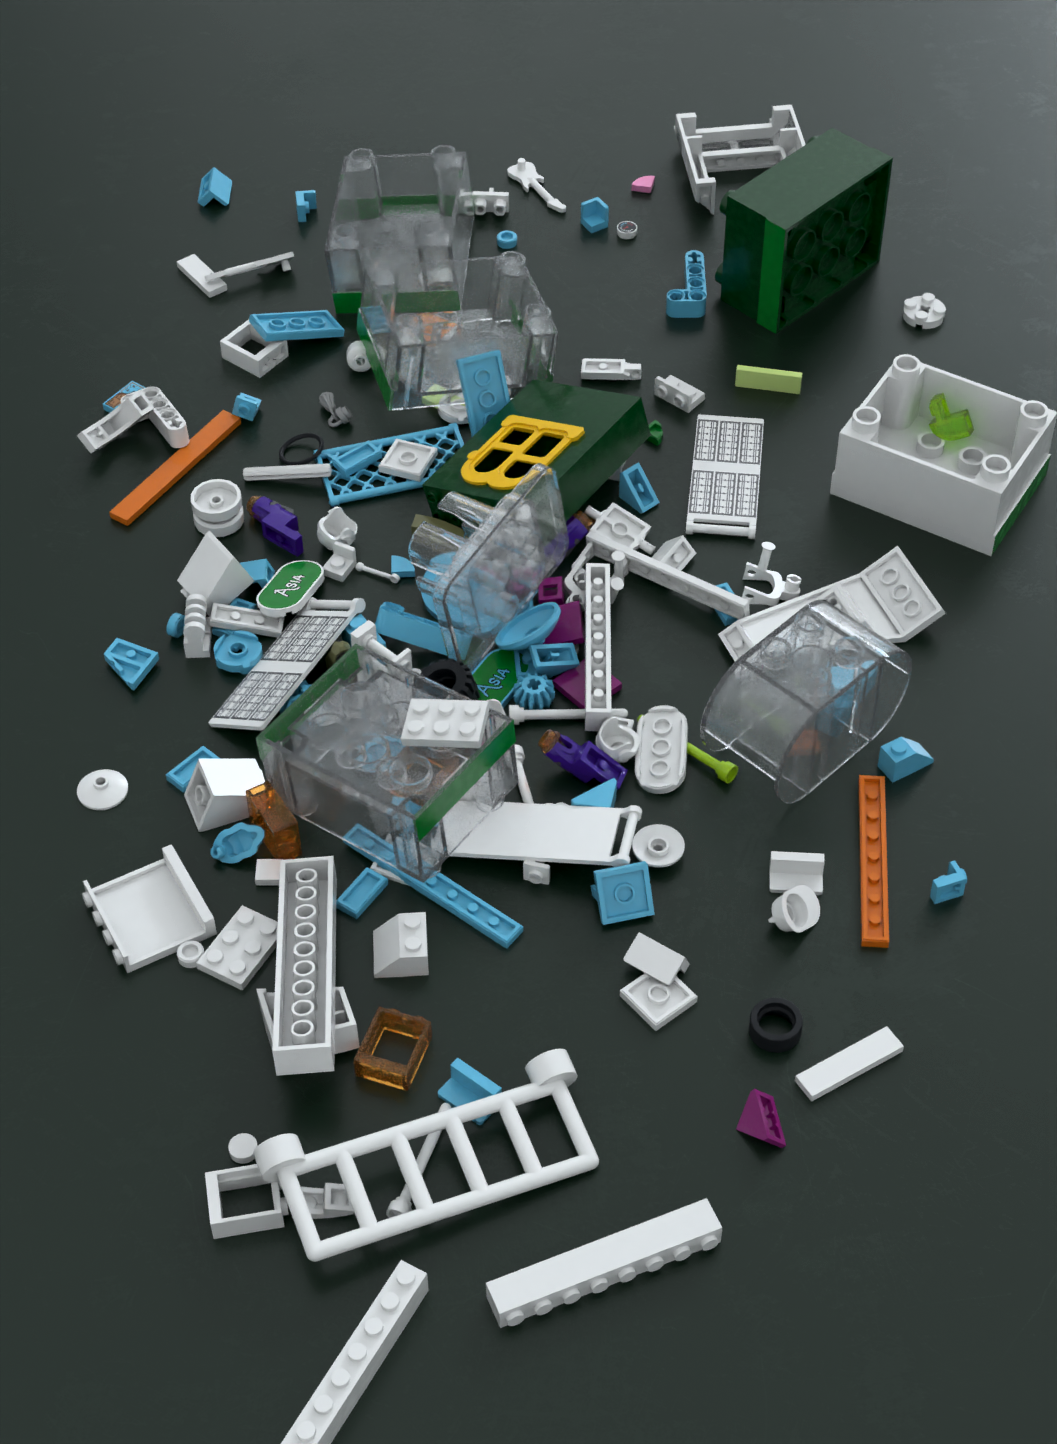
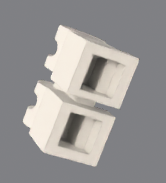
(196, 628)

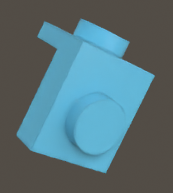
(246, 406)

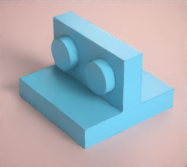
(623, 892)

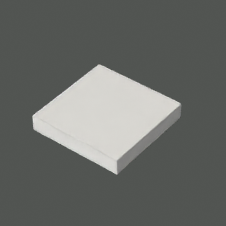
(408, 460)
(657, 1001)

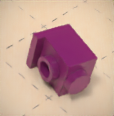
(556, 595)

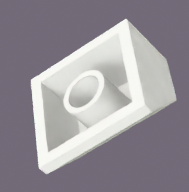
(401, 946)

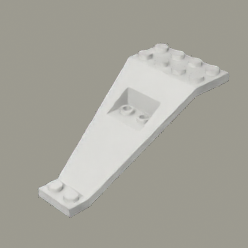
(883, 597)

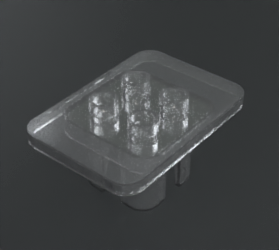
(496, 565)

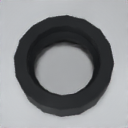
(779, 1007)

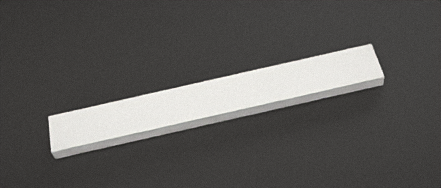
(672, 577)

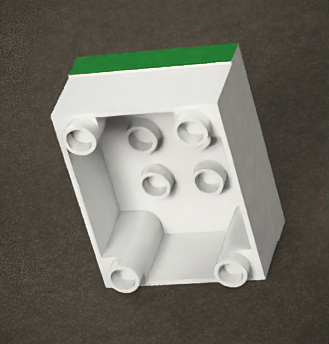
(953, 488)

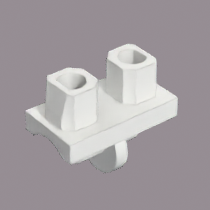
(490, 202)

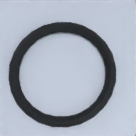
(295, 438)

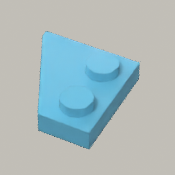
(130, 661)

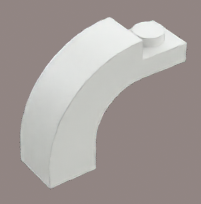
(116, 422)

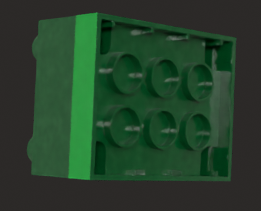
(803, 229)

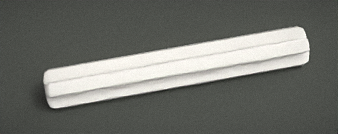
(287, 472)

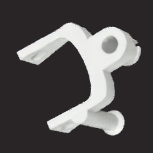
(620, 565)
(781, 590)
(577, 594)

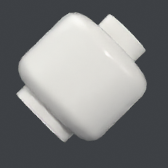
(357, 357)

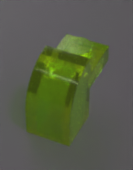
(947, 425)

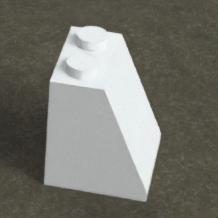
(214, 574)
(218, 791)

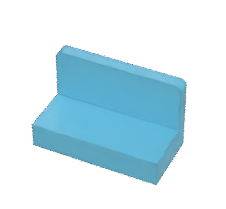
(215, 186)
(467, 1086)

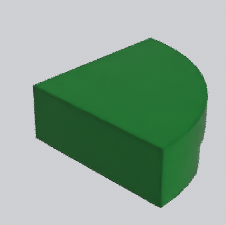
(656, 433)

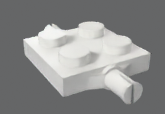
(621, 527)

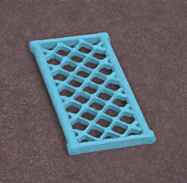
(390, 486)

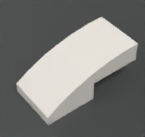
(328, 1202)

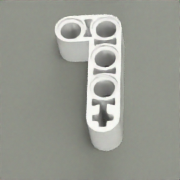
(165, 417)

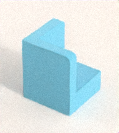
(594, 215)
(259, 570)

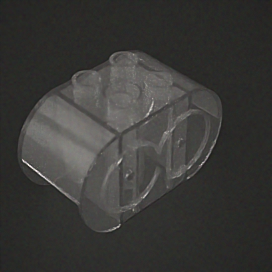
(807, 698)

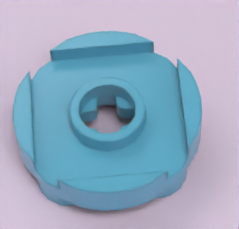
(238, 662)

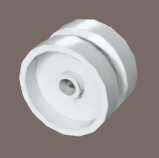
(217, 507)

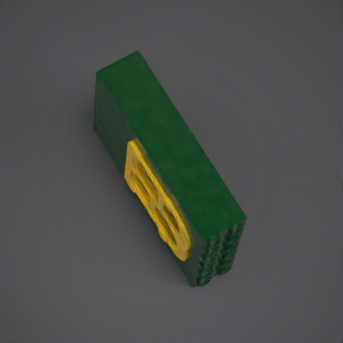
(571, 429)

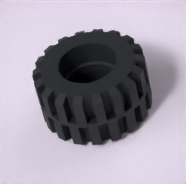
(453, 676)

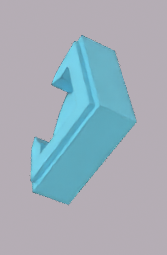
(402, 566)

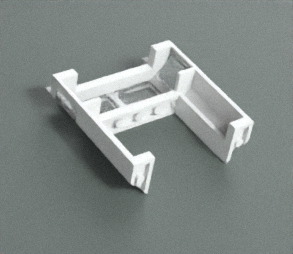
(734, 148)

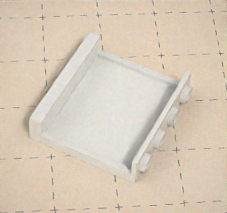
(150, 911)

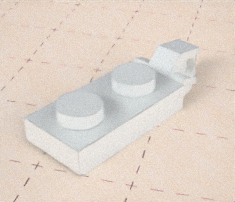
(610, 369)

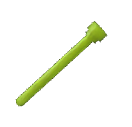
(725, 770)

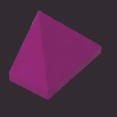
(761, 1119)

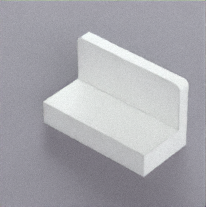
(675, 553)
(795, 869)
(655, 959)

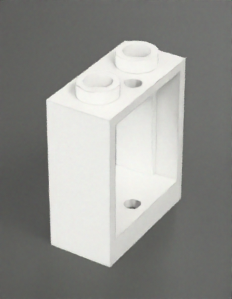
(255, 364)
(240, 1178)

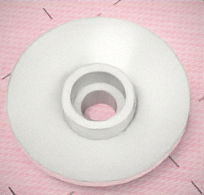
(102, 789)
(660, 838)

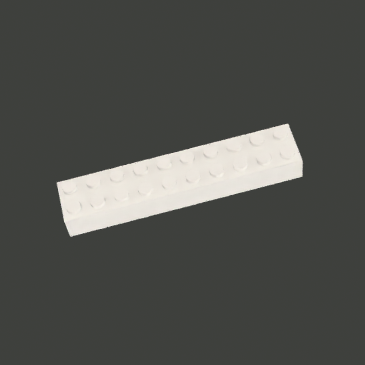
(305, 967)

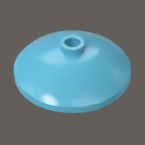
(529, 627)

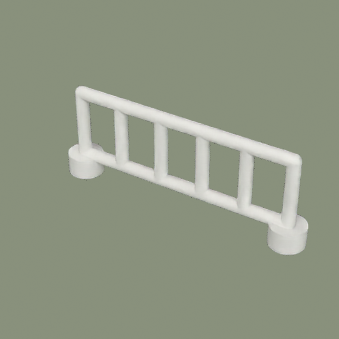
(549, 1073)

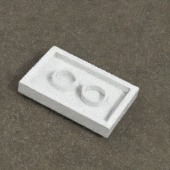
(445, 723)
(240, 948)

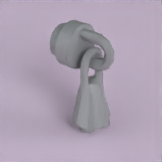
(327, 401)

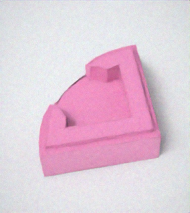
(643, 184)

